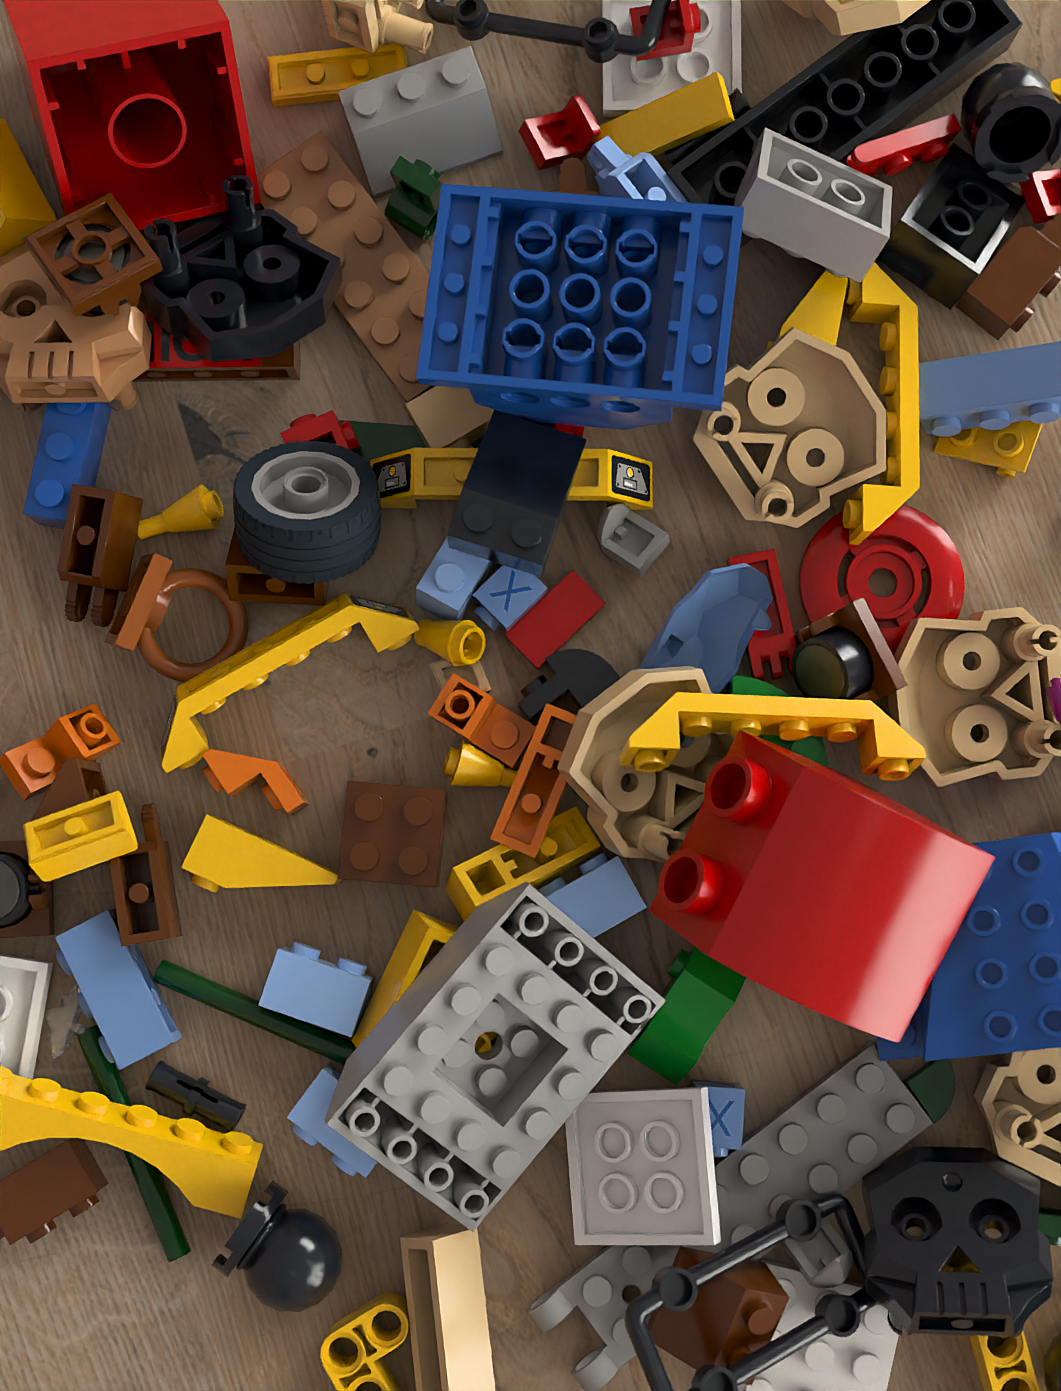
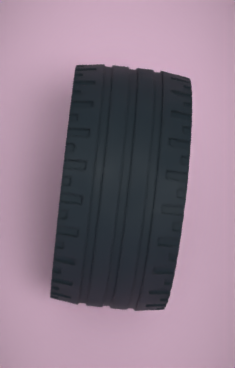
(307, 511)

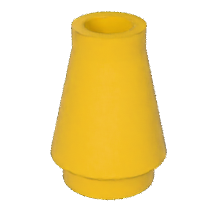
(453, 640)

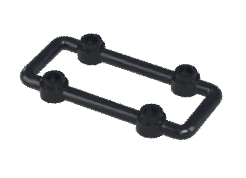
(598, 38)
(677, 1290)

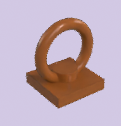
(147, 604)

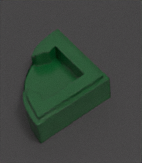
(933, 1087)

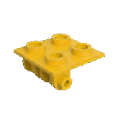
(1002, 448)

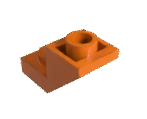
(482, 721)
(79, 735)
(239, 772)

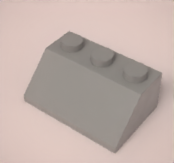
(422, 113)
(814, 206)

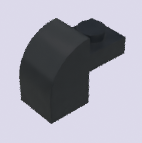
(575, 673)

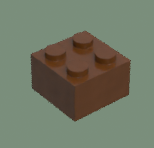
(393, 834)

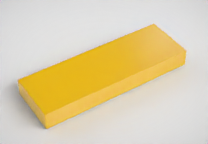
(321, 74)
(672, 118)

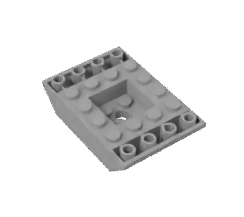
(472, 1120)

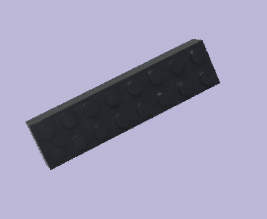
(856, 92)

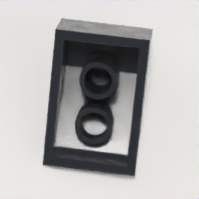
(951, 227)
(515, 493)

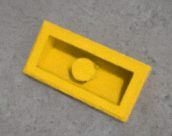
(79, 837)

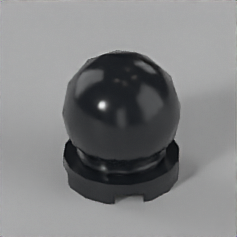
(1012, 121)
(285, 1254)

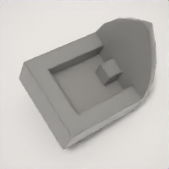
(630, 538)
(824, 1259)

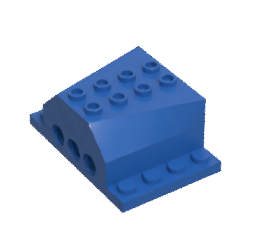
(580, 304)
(1003, 966)

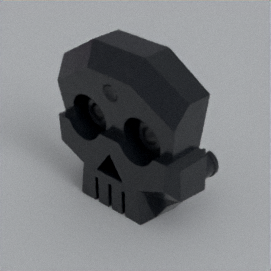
(239, 280)
(953, 1200)

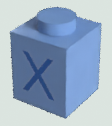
(507, 597)
(726, 1114)

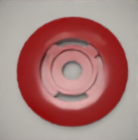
(902, 546)

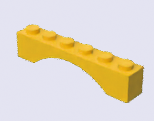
(204, 1163)

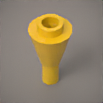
(193, 512)
(475, 768)

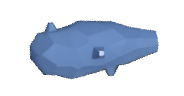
(713, 624)

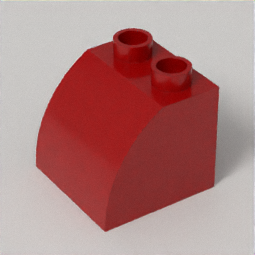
(135, 102)
(819, 886)

